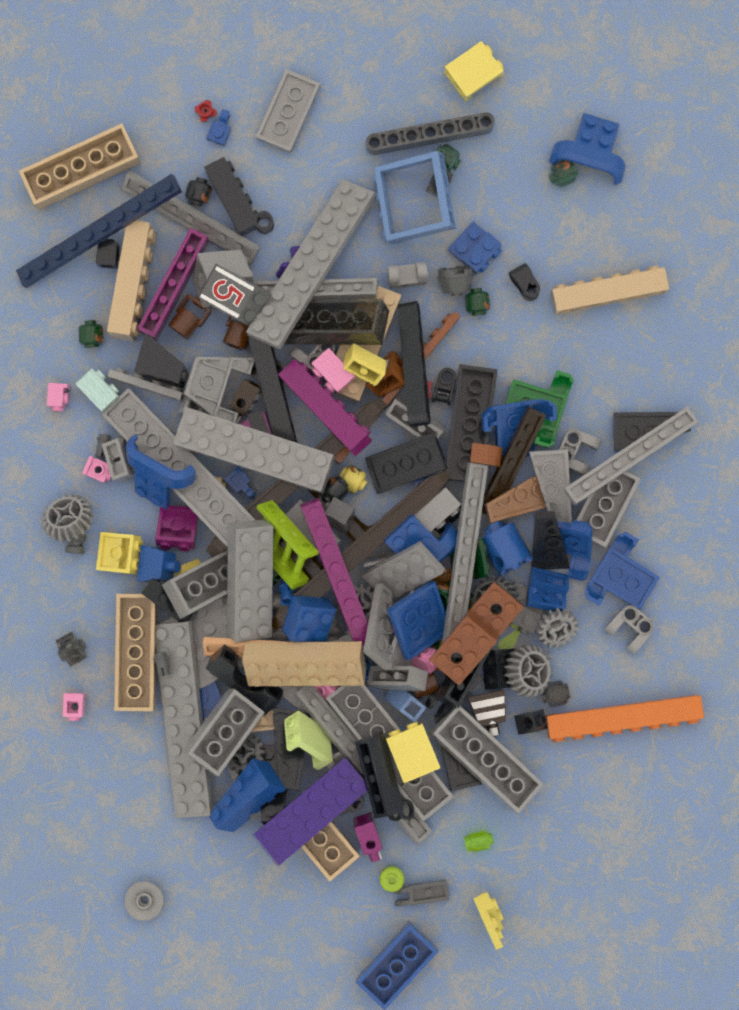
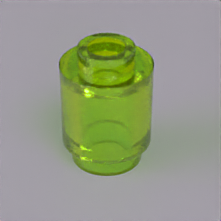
(478, 841)

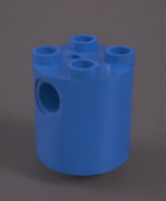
(505, 547)

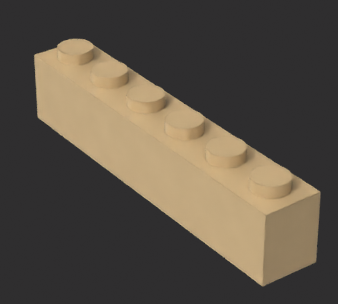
(609, 290)

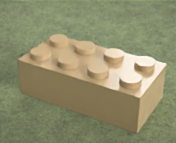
(331, 851)

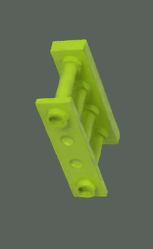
(285, 528)

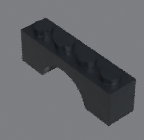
(225, 667)

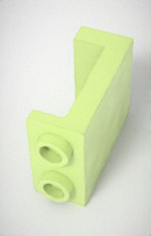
(306, 734)

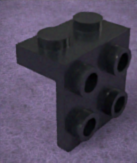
(494, 669)

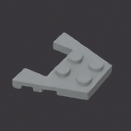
(208, 382)

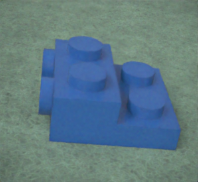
(475, 248)

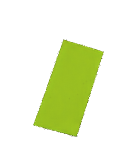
(509, 641)

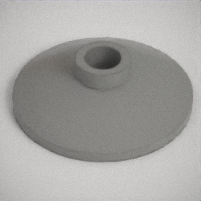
(140, 910)

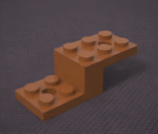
(476, 633)

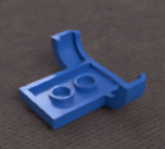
(592, 147)
(508, 416)
(155, 479)
(413, 531)
(578, 542)
(621, 575)

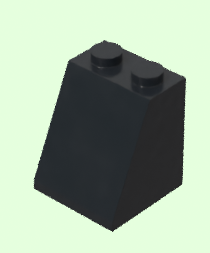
(159, 364)

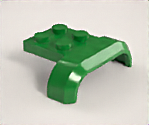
(557, 394)

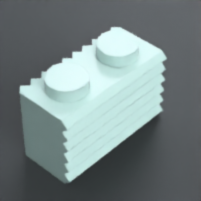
(97, 390)

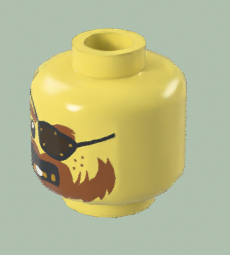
(354, 478)

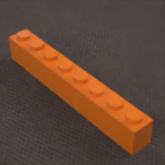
(625, 716)

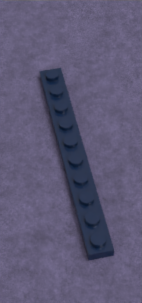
(99, 230)

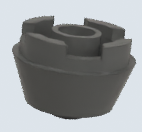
(455, 279)

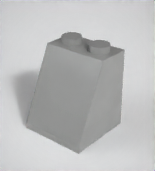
(231, 260)

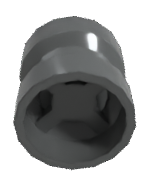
(76, 546)

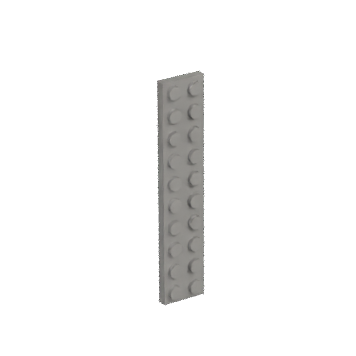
(311, 264)
(206, 495)
(183, 719)

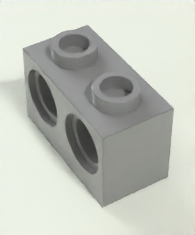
(116, 460)

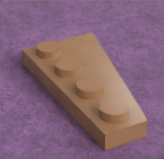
(516, 501)

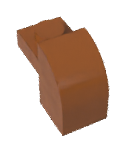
(486, 455)

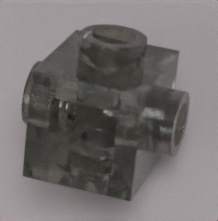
(71, 649)

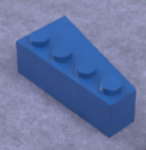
(247, 794)

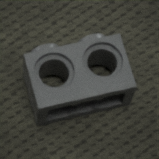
(339, 514)

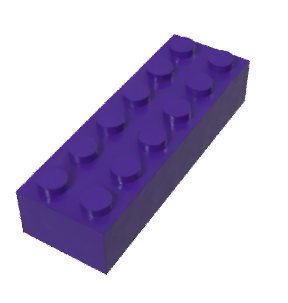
(310, 811)

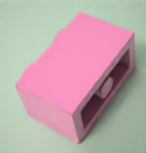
(332, 371)

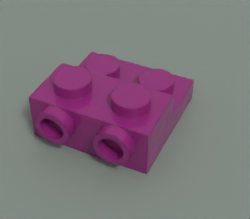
(176, 528)

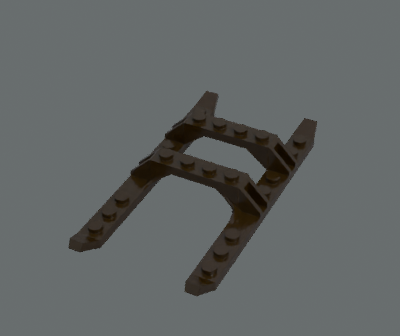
(364, 537)

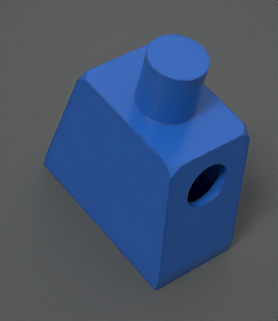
(156, 564)

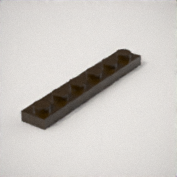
(514, 454)

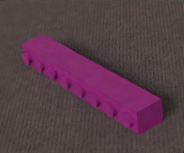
(335, 569)

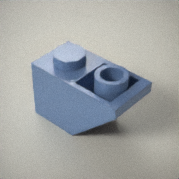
(406, 704)

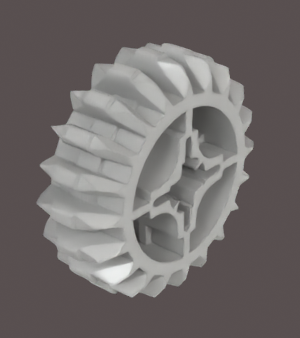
(66, 512)
(533, 671)

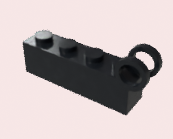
(233, 199)
(451, 693)
(381, 779)

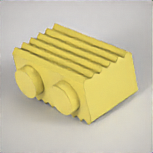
(364, 364)

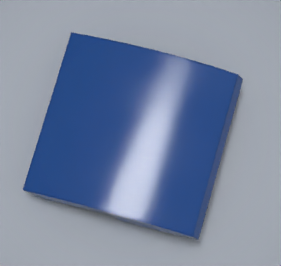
(547, 590)

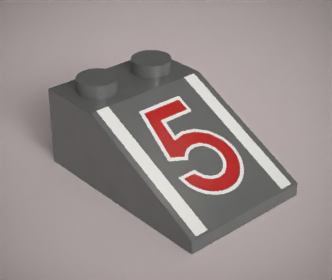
(233, 295)

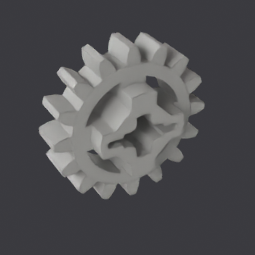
(557, 628)

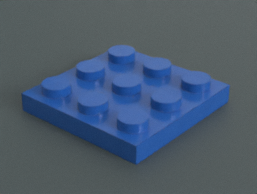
(418, 620)

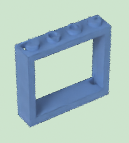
(443, 192)

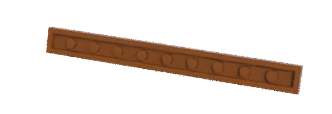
(437, 335)

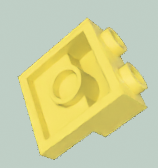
(118, 553)
(491, 917)

